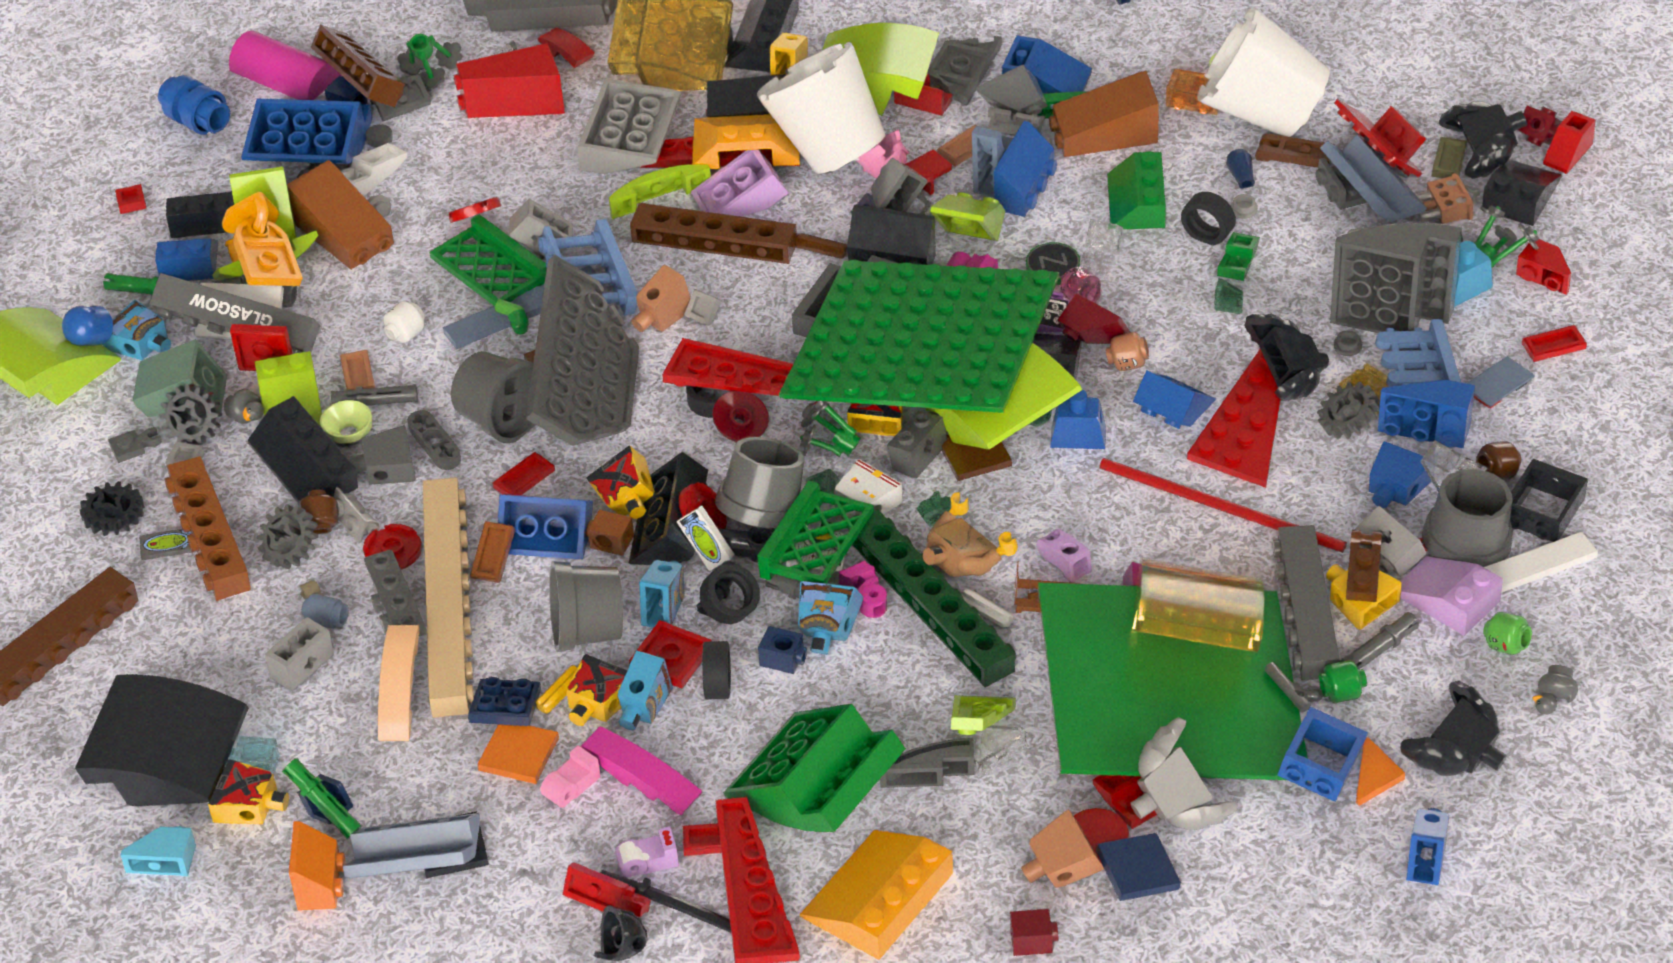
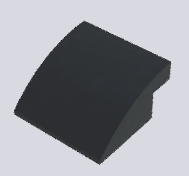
(161, 740)

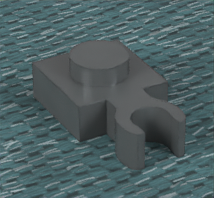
(132, 445)

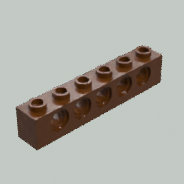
(357, 66)
(713, 233)

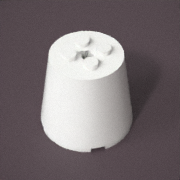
(1264, 77)
(825, 108)

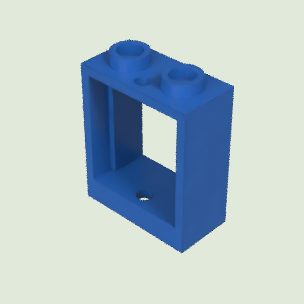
(1331, 734)

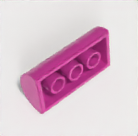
(280, 66)

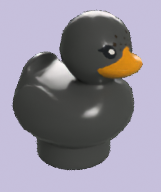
(244, 406)
(1555, 685)

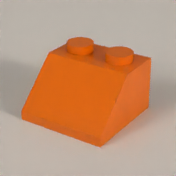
(315, 868)

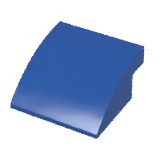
(306, 131)

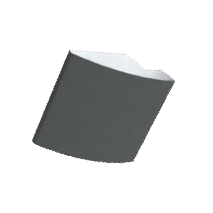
(1395, 276)

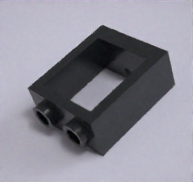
(1541, 477)

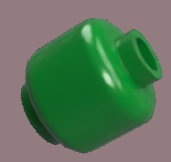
(1342, 681)

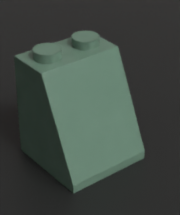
(175, 368)

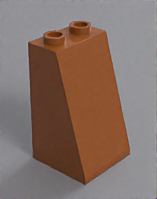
(1107, 117)
(340, 214)

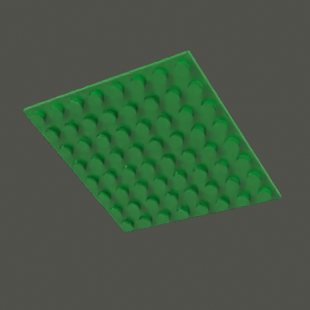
(921, 336)
(1122, 685)

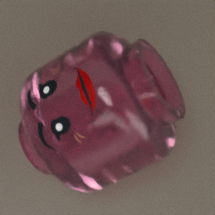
(1082, 282)

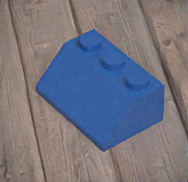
(1023, 171)
(546, 525)

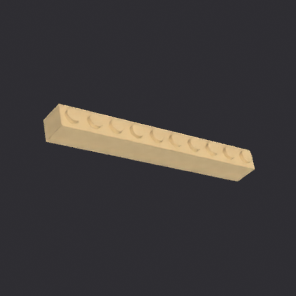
(446, 598)

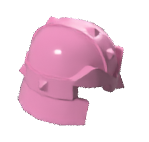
(879, 155)

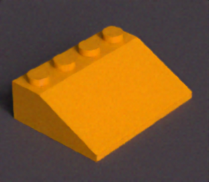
(880, 890)

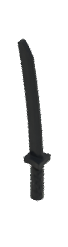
(674, 902)

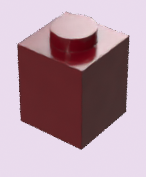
(1032, 932)

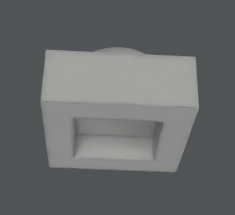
(702, 307)
(184, 451)

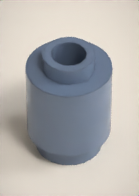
(325, 610)

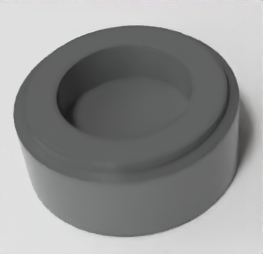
(379, 135)

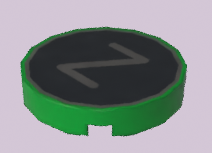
(1053, 258)

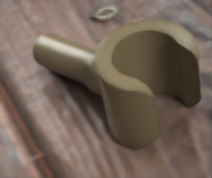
(309, 588)

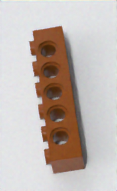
(208, 527)

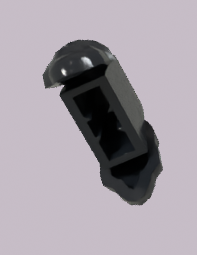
(1487, 133)
(1289, 355)
(1461, 739)

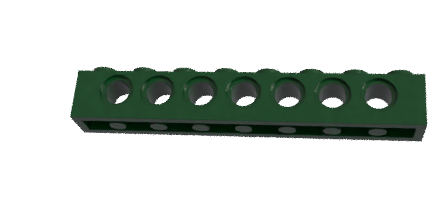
(935, 601)

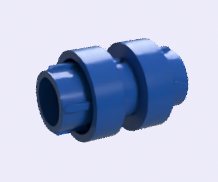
(194, 104)

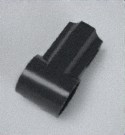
(747, 542)

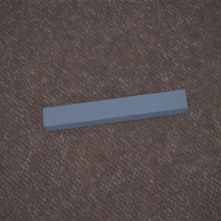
(489, 322)

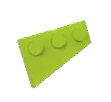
(979, 712)

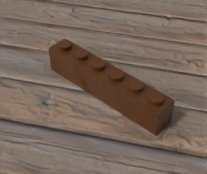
(64, 631)

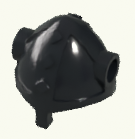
(629, 936)

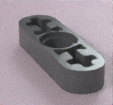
(434, 430)

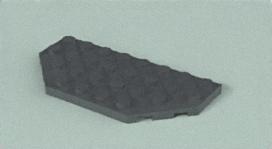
(581, 360)

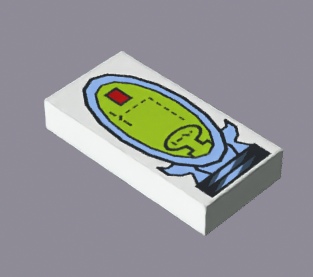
(705, 538)

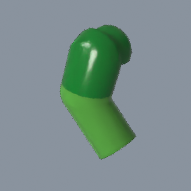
(516, 315)

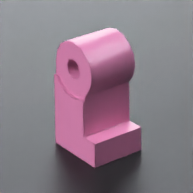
(571, 777)

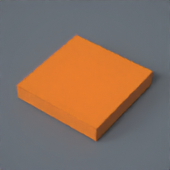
(518, 752)

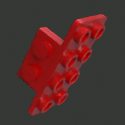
(1390, 134)

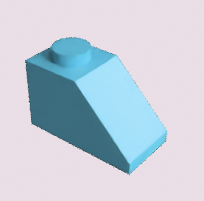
(161, 852)

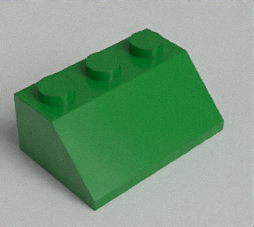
(1138, 192)

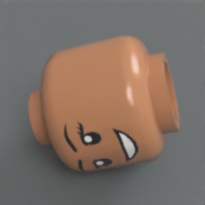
(1127, 351)

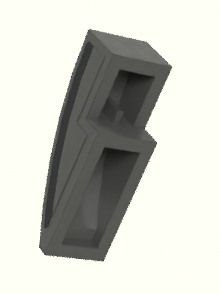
(929, 764)

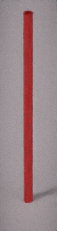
(1212, 501)

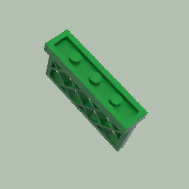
(505, 252)
(794, 529)

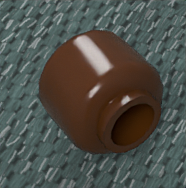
(1500, 459)
(323, 509)

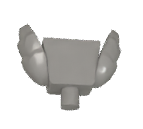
(1173, 784)

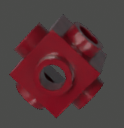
(1540, 125)

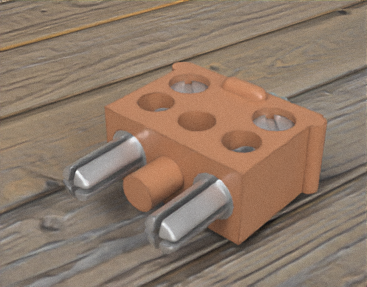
(1448, 200)

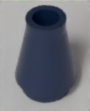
(1241, 167)

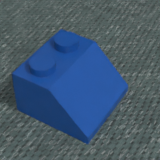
(187, 258)
(1171, 399)

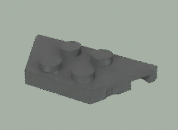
(962, 66)

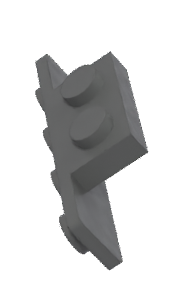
(392, 593)

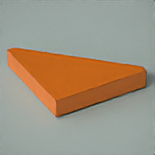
(1376, 773)

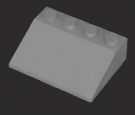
(626, 126)

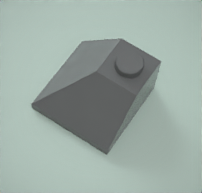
(1014, 92)

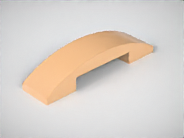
(396, 682)

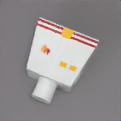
(869, 486)

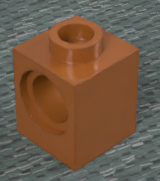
(610, 532)

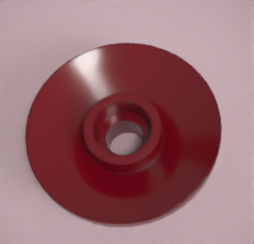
(744, 407)

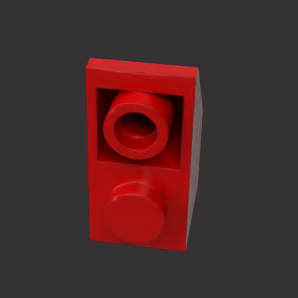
(1570, 142)
(1544, 266)

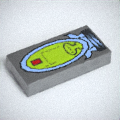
(164, 544)

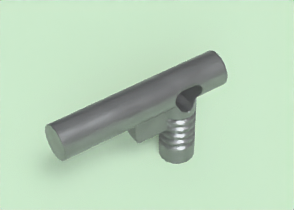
(1293, 690)

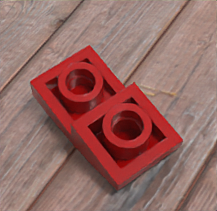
(567, 45)

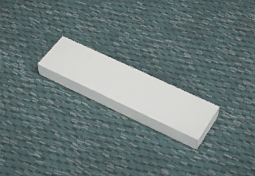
(1544, 561)

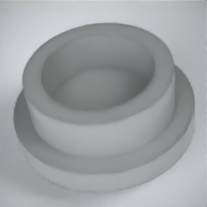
(381, 204)
(1244, 206)

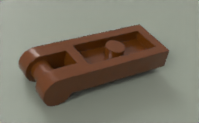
(1290, 150)
(1363, 566)

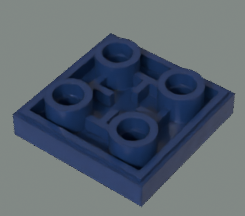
(504, 702)
(1138, 866)

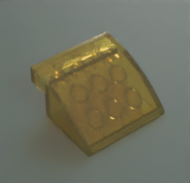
(671, 41)
(1199, 605)

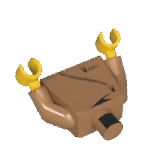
(961, 548)

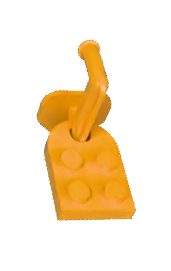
(260, 243)

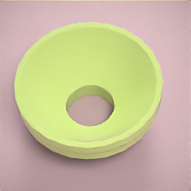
(343, 415)

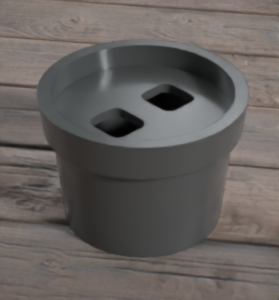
(494, 394)
(761, 482)
(1470, 519)
(584, 604)

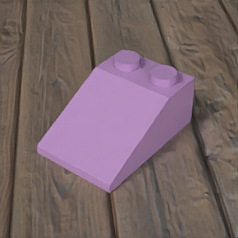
(741, 187)
(1452, 591)

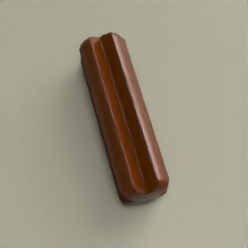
(821, 245)

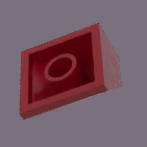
(1090, 322)

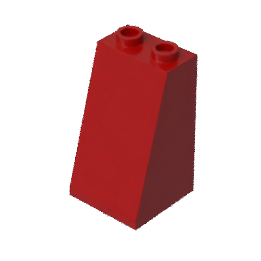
(510, 84)

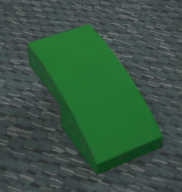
(1238, 256)

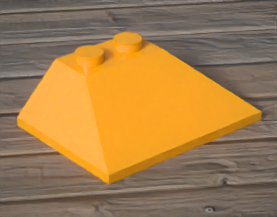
(741, 133)

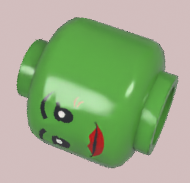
(1507, 633)

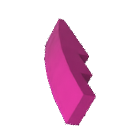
(641, 769)

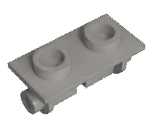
(1009, 123)
(353, 516)

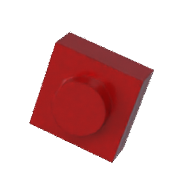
(130, 199)

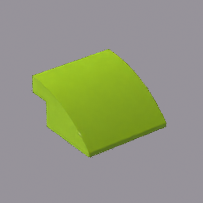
(890, 57)
(41, 359)
(1037, 391)

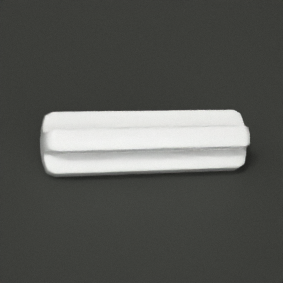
(988, 608)

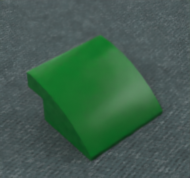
(816, 769)

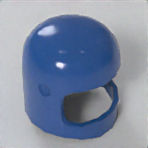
(87, 325)

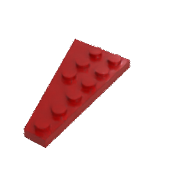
(1243, 427)

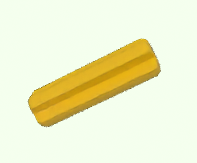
(556, 691)

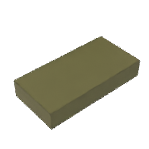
(1449, 157)

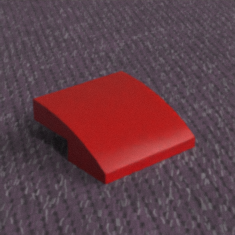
(1118, 793)

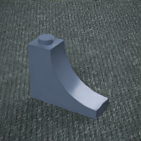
(987, 151)

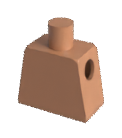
(662, 300)
(1062, 853)

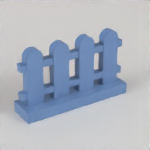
(1438, 357)

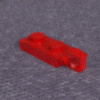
(602, 891)

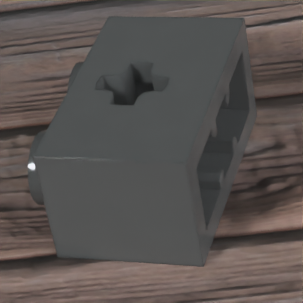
(917, 444)

